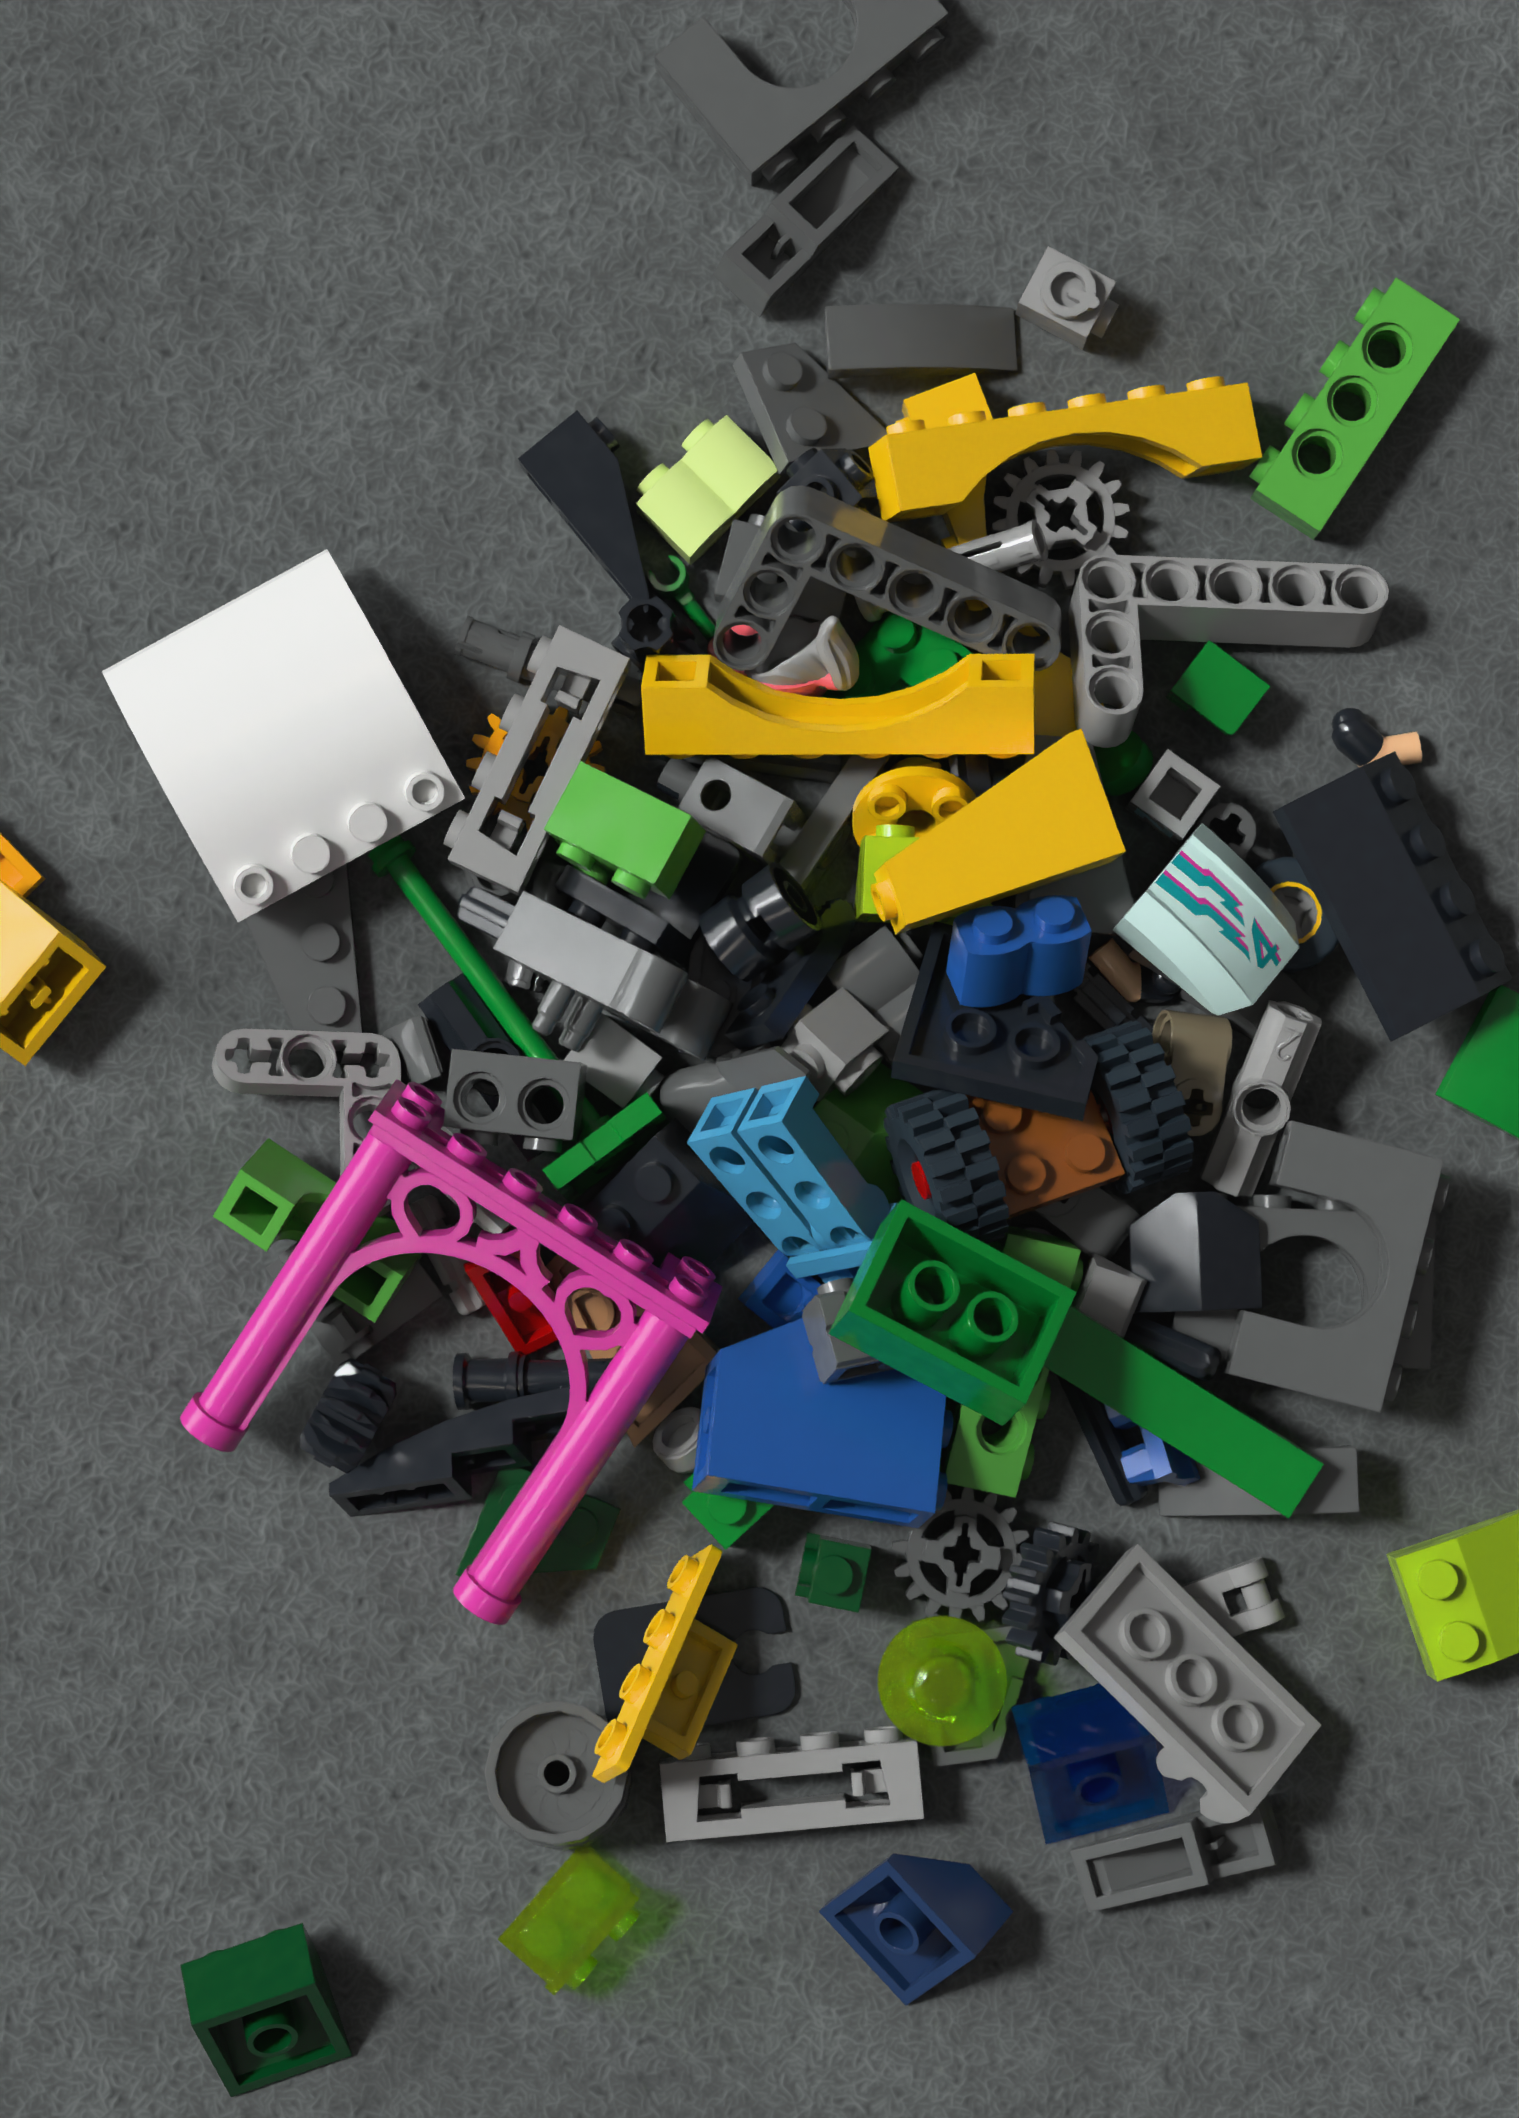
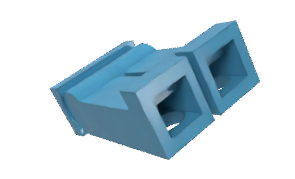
(791, 1177)

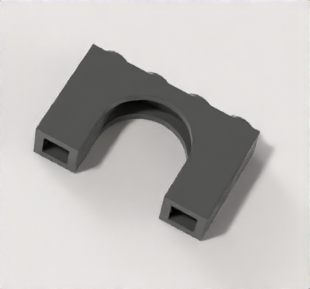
(766, 123)
(1395, 1198)
(1349, 1235)

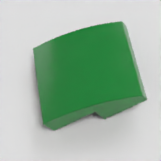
(1486, 1067)

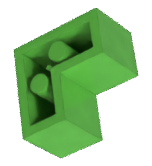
(622, 834)

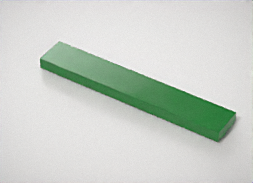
(1182, 1412)

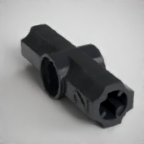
(469, 1025)

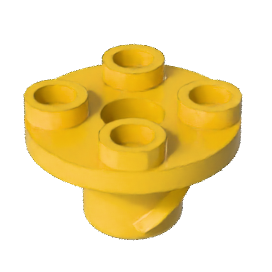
(909, 794)

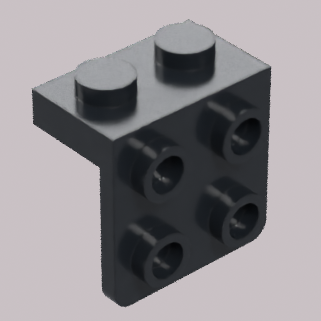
(657, 921)

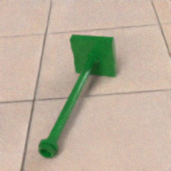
(603, 1141)

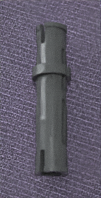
(513, 652)

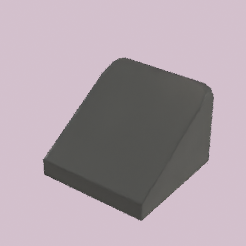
(417, 1051)

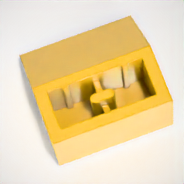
(40, 974)

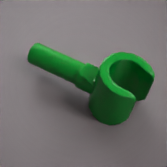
(684, 598)

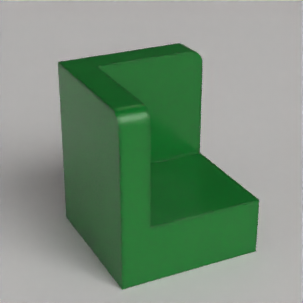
(1218, 689)

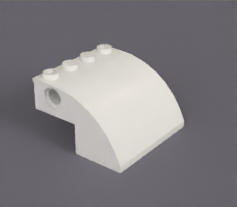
(282, 735)

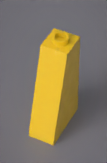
(1014, 837)

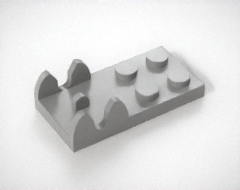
(1188, 1686)

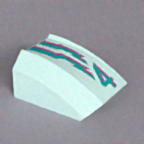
(1212, 925)

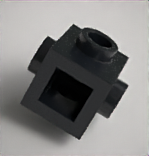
(840, 472)

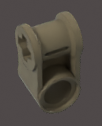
(1198, 1052)

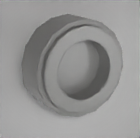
(677, 1439)

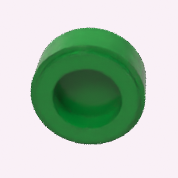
(1124, 765)

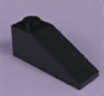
(585, 487)

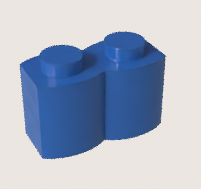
(1018, 950)

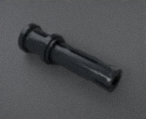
(512, 1377)

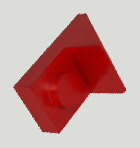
(513, 1311)

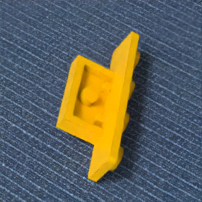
(677, 1678)

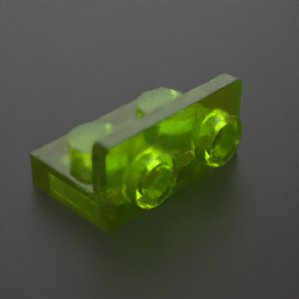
(571, 1919)

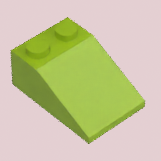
(1462, 1595)

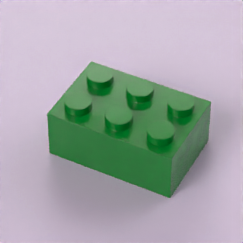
(952, 1313)

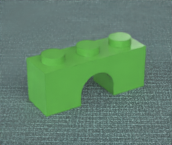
(278, 1199)

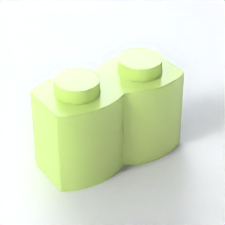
(706, 488)

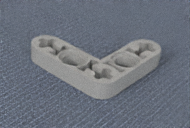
(354, 1089)

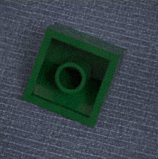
(264, 2010)

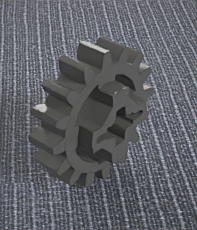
(990, 1555)

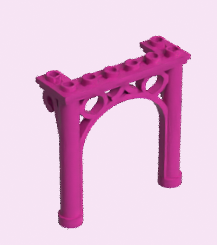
(408, 1130)

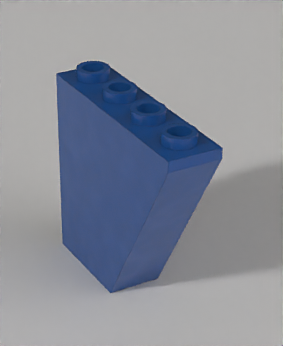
(828, 1448)

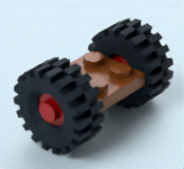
(994, 1160)

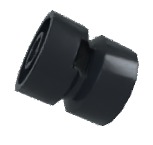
(766, 917)

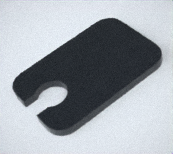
(730, 1613)

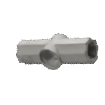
(1271, 1064)

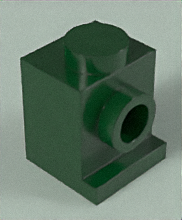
(833, 1572)

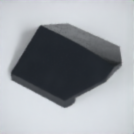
(1196, 1255)

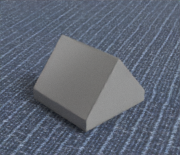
(1109, 1293)

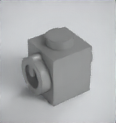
(1068, 299)
(836, 1043)

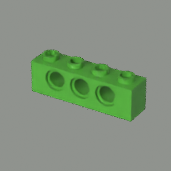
(1418, 332)
(1004, 1458)

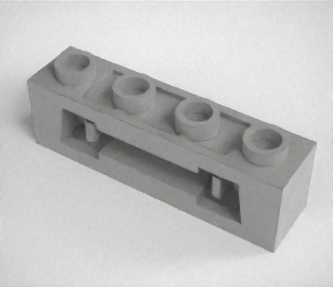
(583, 664)
(817, 1754)

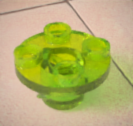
(942, 1680)

